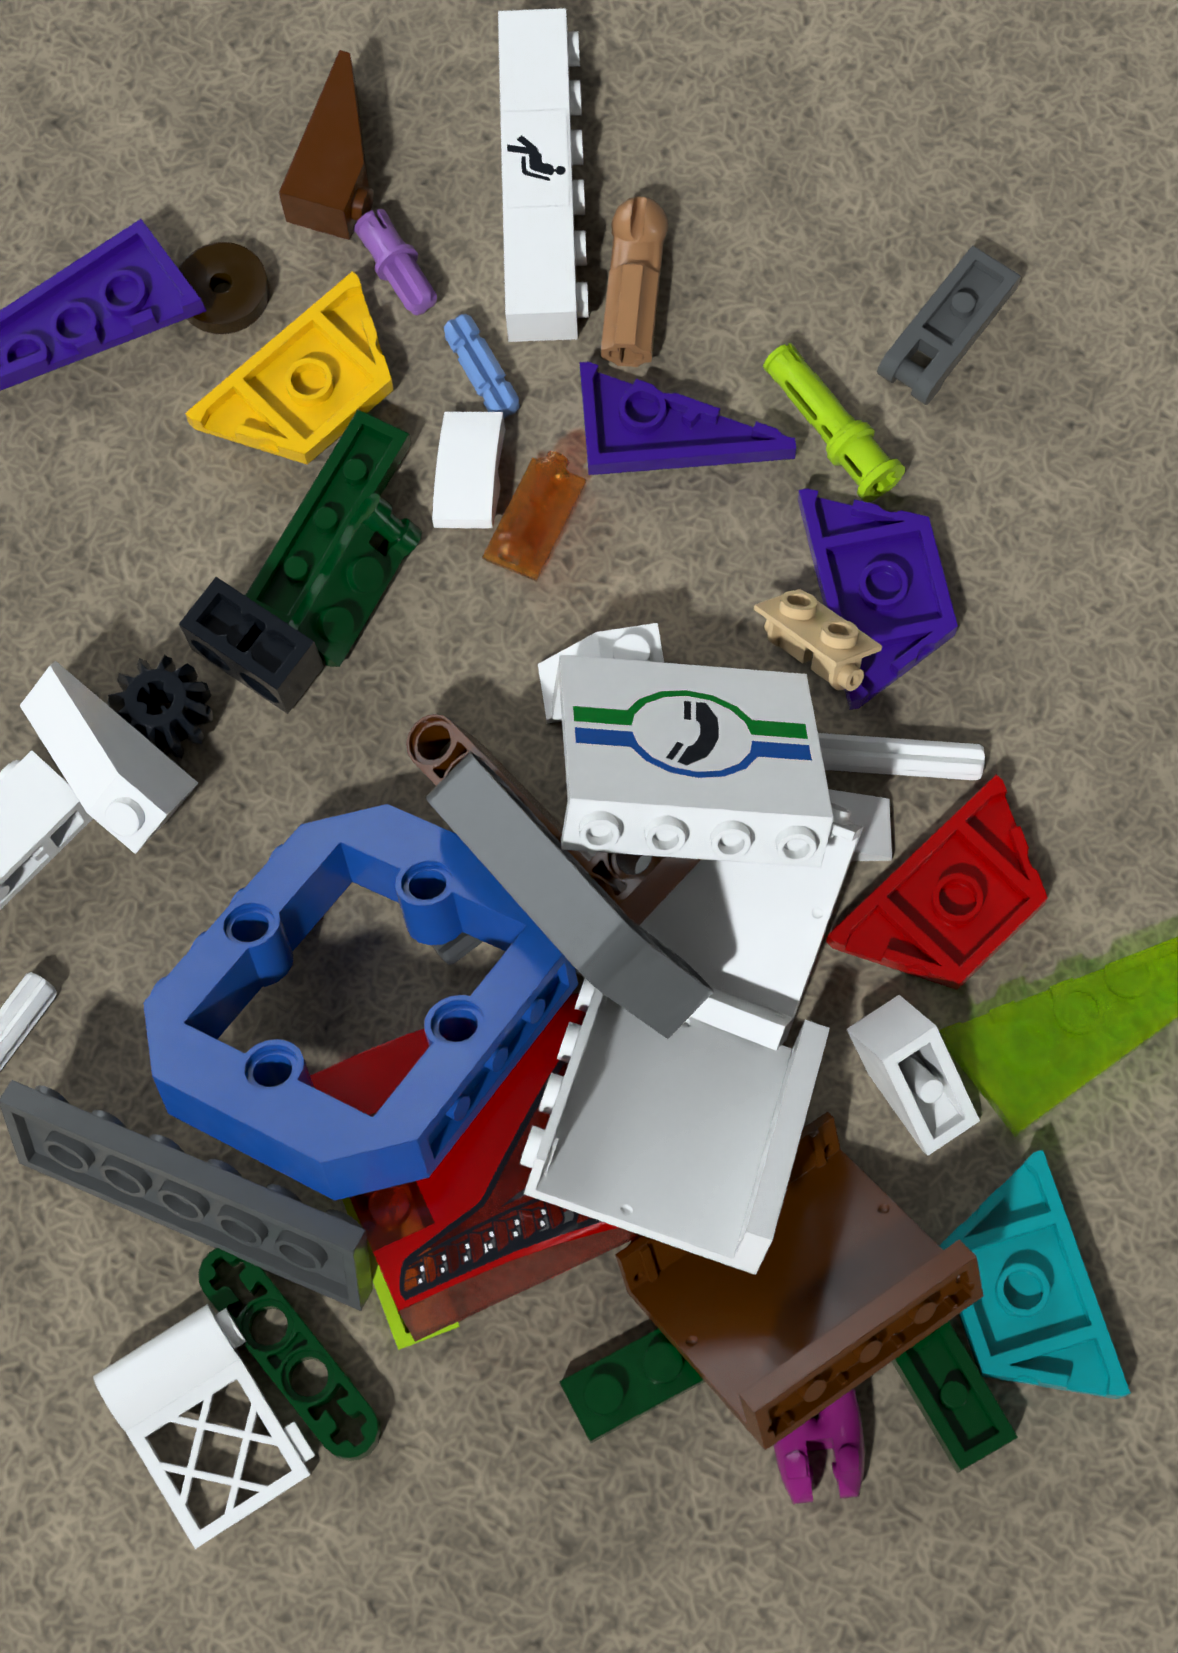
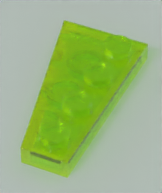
(1057, 1042)

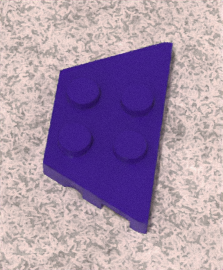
(884, 579)

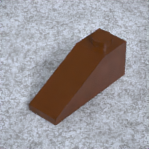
(328, 173)

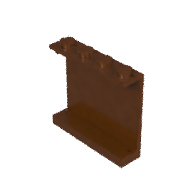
(829, 1305)

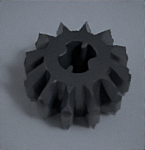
(159, 686)

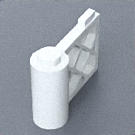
(174, 1376)

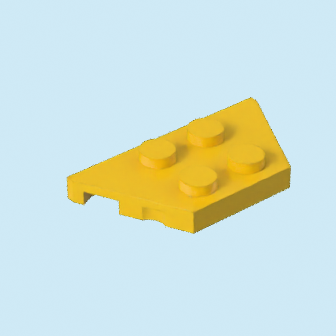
(303, 382)

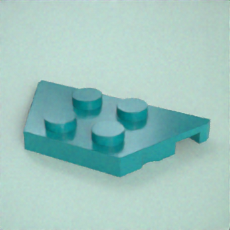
(1037, 1300)

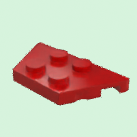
(951, 897)

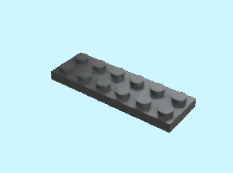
(188, 1194)

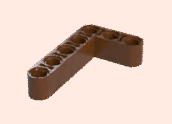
(614, 872)

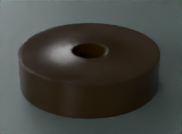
(231, 265)

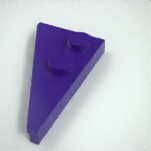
(653, 430)

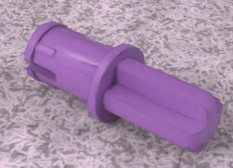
(396, 261)

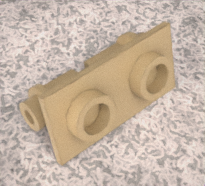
(807, 626)

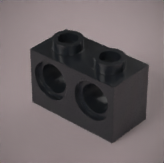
(251, 645)

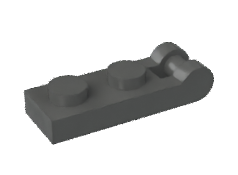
(949, 323)

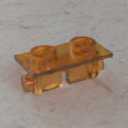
(535, 516)

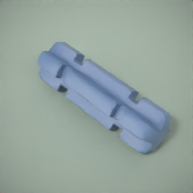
(481, 365)

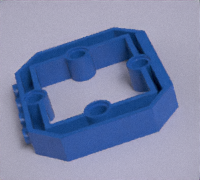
(266, 1096)

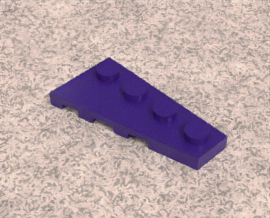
(94, 305)

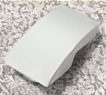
(468, 470)

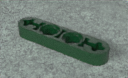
(284, 1356)

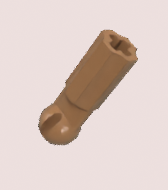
(633, 282)

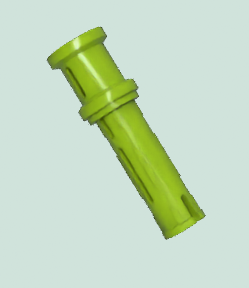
(847, 440)

